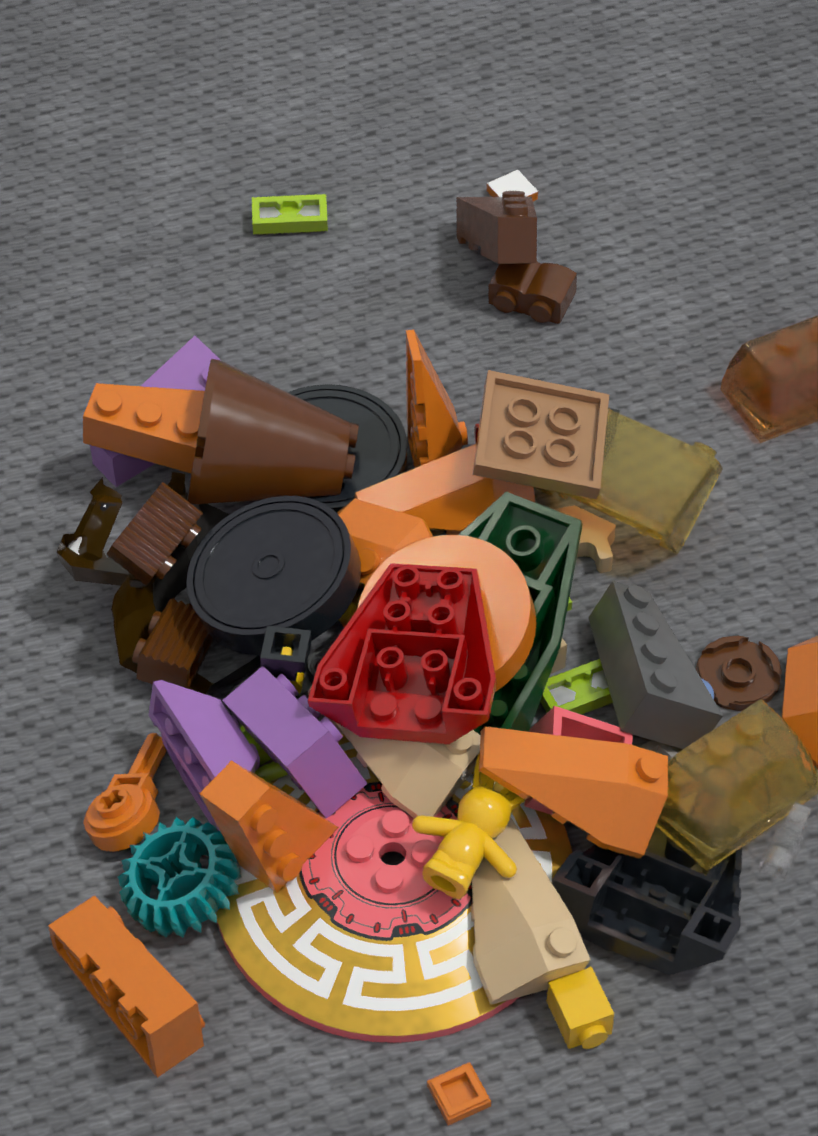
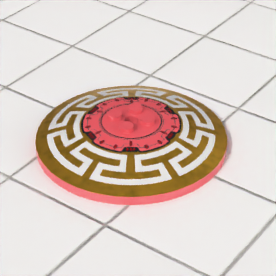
(367, 941)

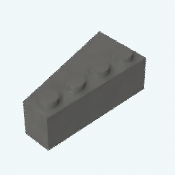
(648, 671)

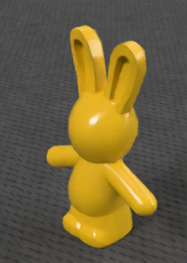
(468, 839)

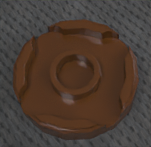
(738, 684)

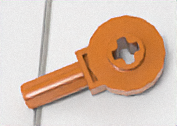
(129, 803)

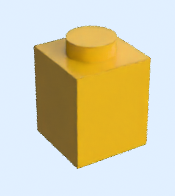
(580, 1009)

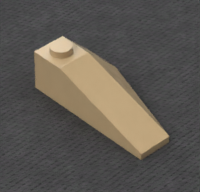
(417, 774)
(521, 926)

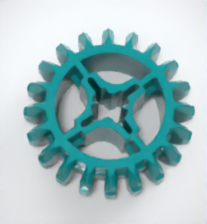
(186, 890)

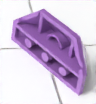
(199, 736)

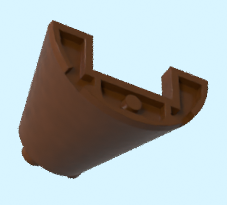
(265, 443)

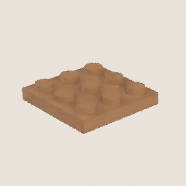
(541, 434)

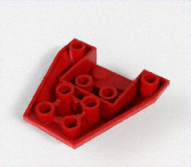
(411, 659)

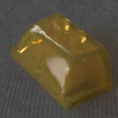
(735, 784)

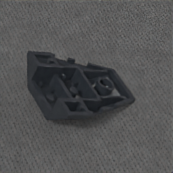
(654, 907)

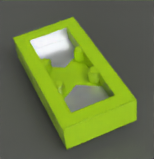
(289, 214)
(578, 689)

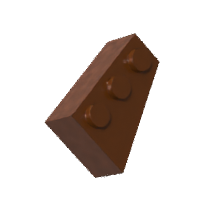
(500, 226)

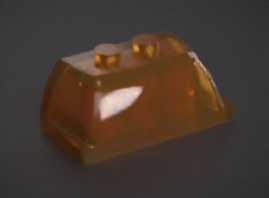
(776, 380)

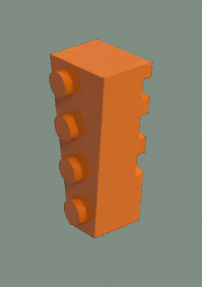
(129, 985)

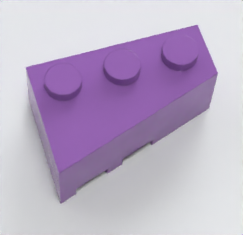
(296, 739)

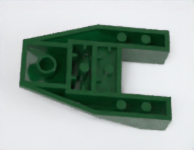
(545, 550)

